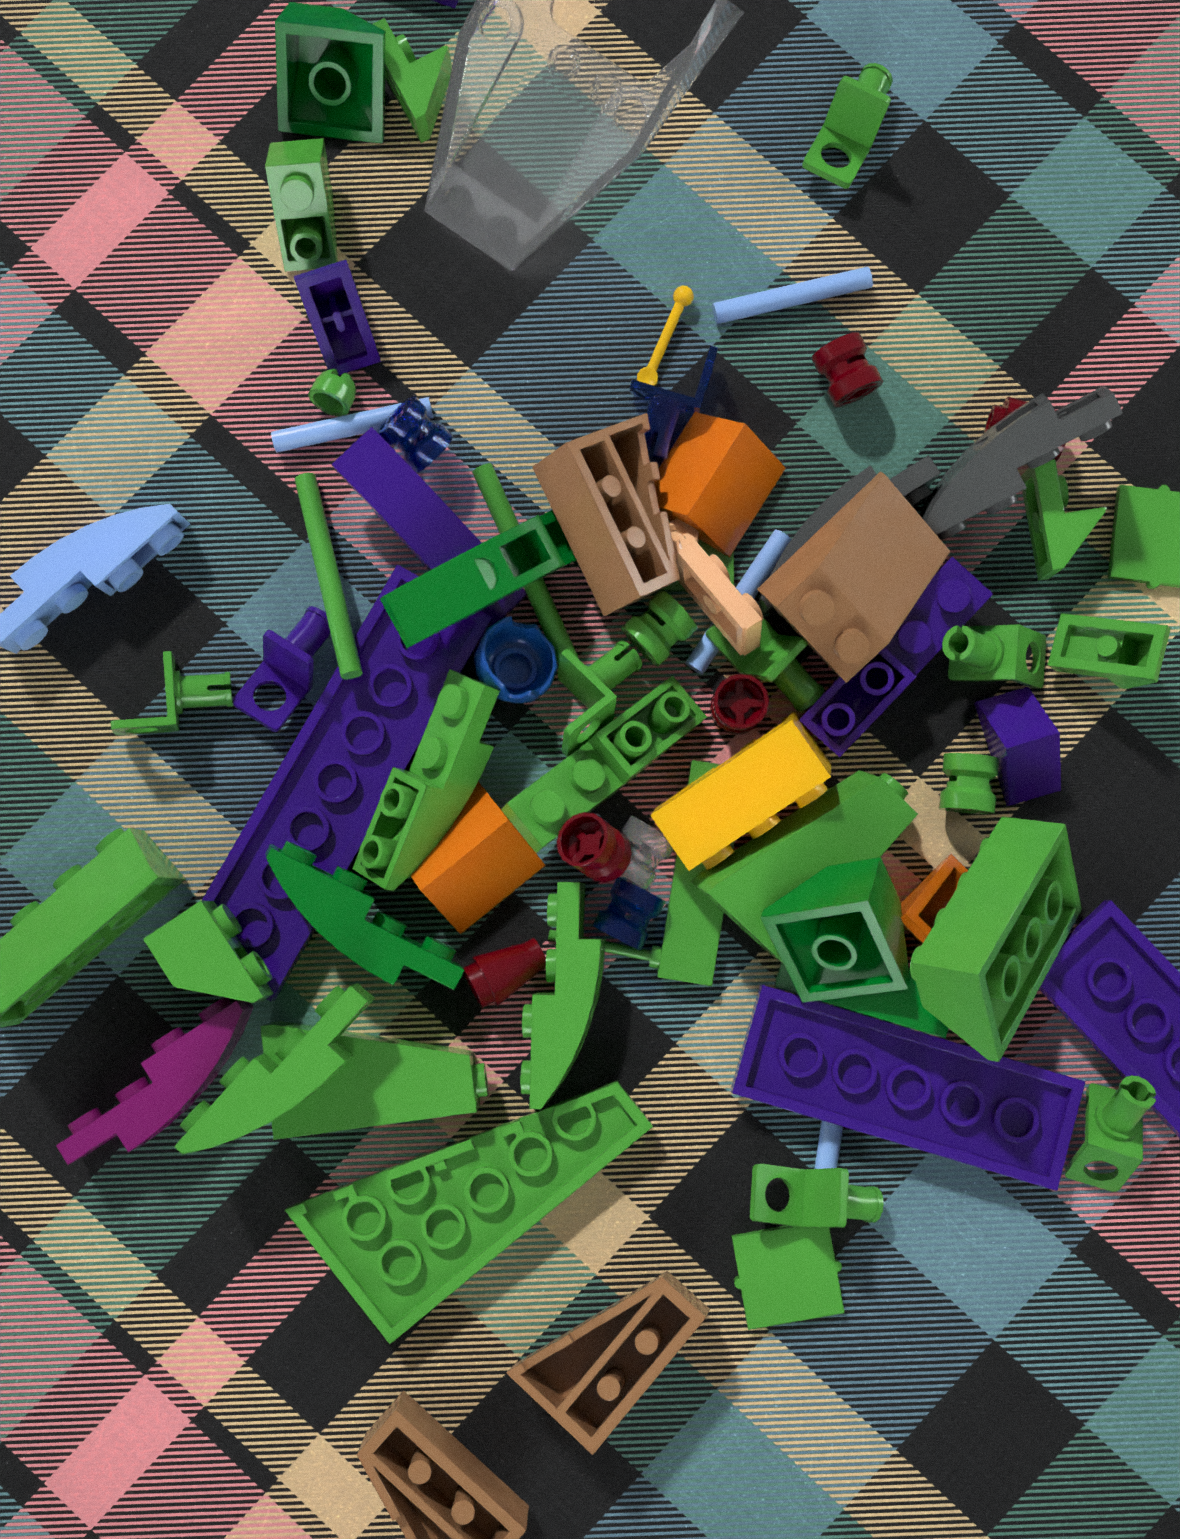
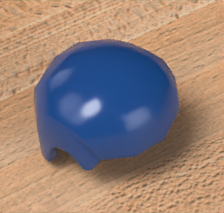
(516, 661)

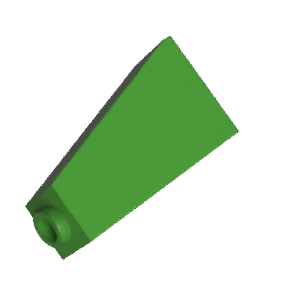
(841, 826)
(381, 1084)

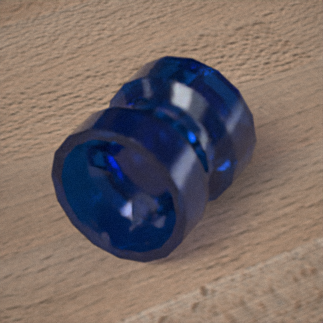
(415, 434)
(634, 901)

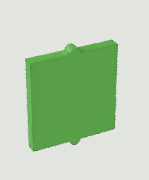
(1146, 536)
(787, 1275)

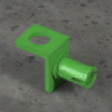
(851, 123)
(995, 654)
(775, 663)
(593, 688)
(181, 693)
(1113, 1132)
(816, 1198)

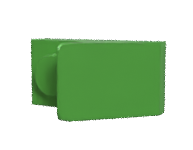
(416, 83)
(1052, 531)
(1109, 648)

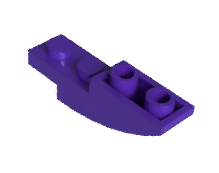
(853, 706)

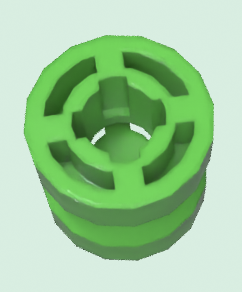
(659, 628)
(969, 783)

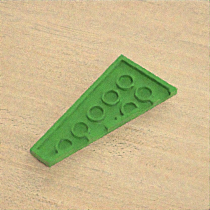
(438, 1219)

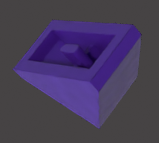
(338, 317)
(1024, 742)

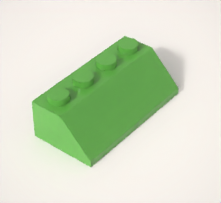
(80, 919)
(999, 933)

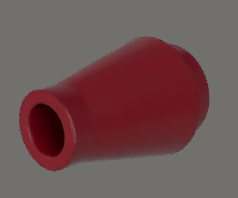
(503, 971)

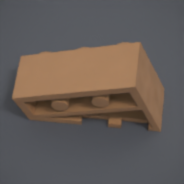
(611, 512)
(611, 1359)
(435, 1481)

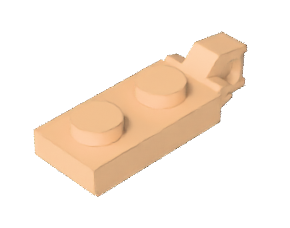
(710, 586)

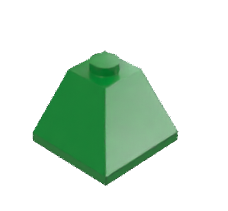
(330, 73)
(841, 933)

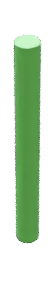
(328, 576)
(537, 591)

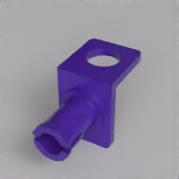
(287, 665)

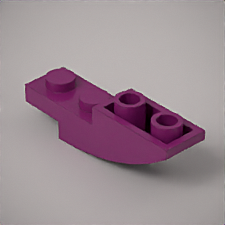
(178, 1074)

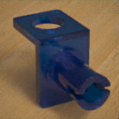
(666, 405)

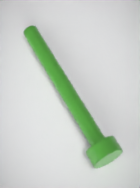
(652, 956)

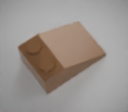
(857, 577)

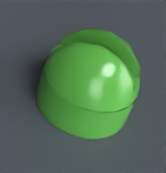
(333, 393)

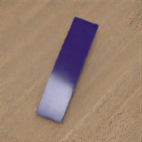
(411, 508)

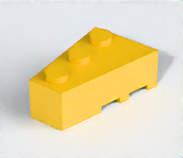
(744, 794)

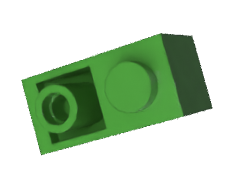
(302, 203)
(206, 956)

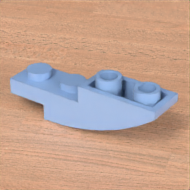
(100, 555)

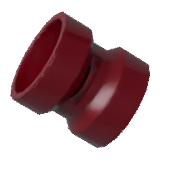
(847, 369)
(744, 698)
(594, 847)

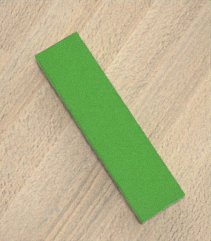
(691, 920)

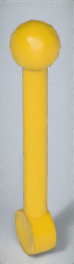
(682, 297)

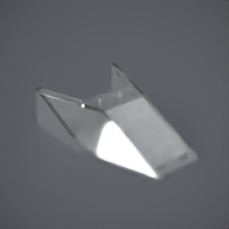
(544, 123)

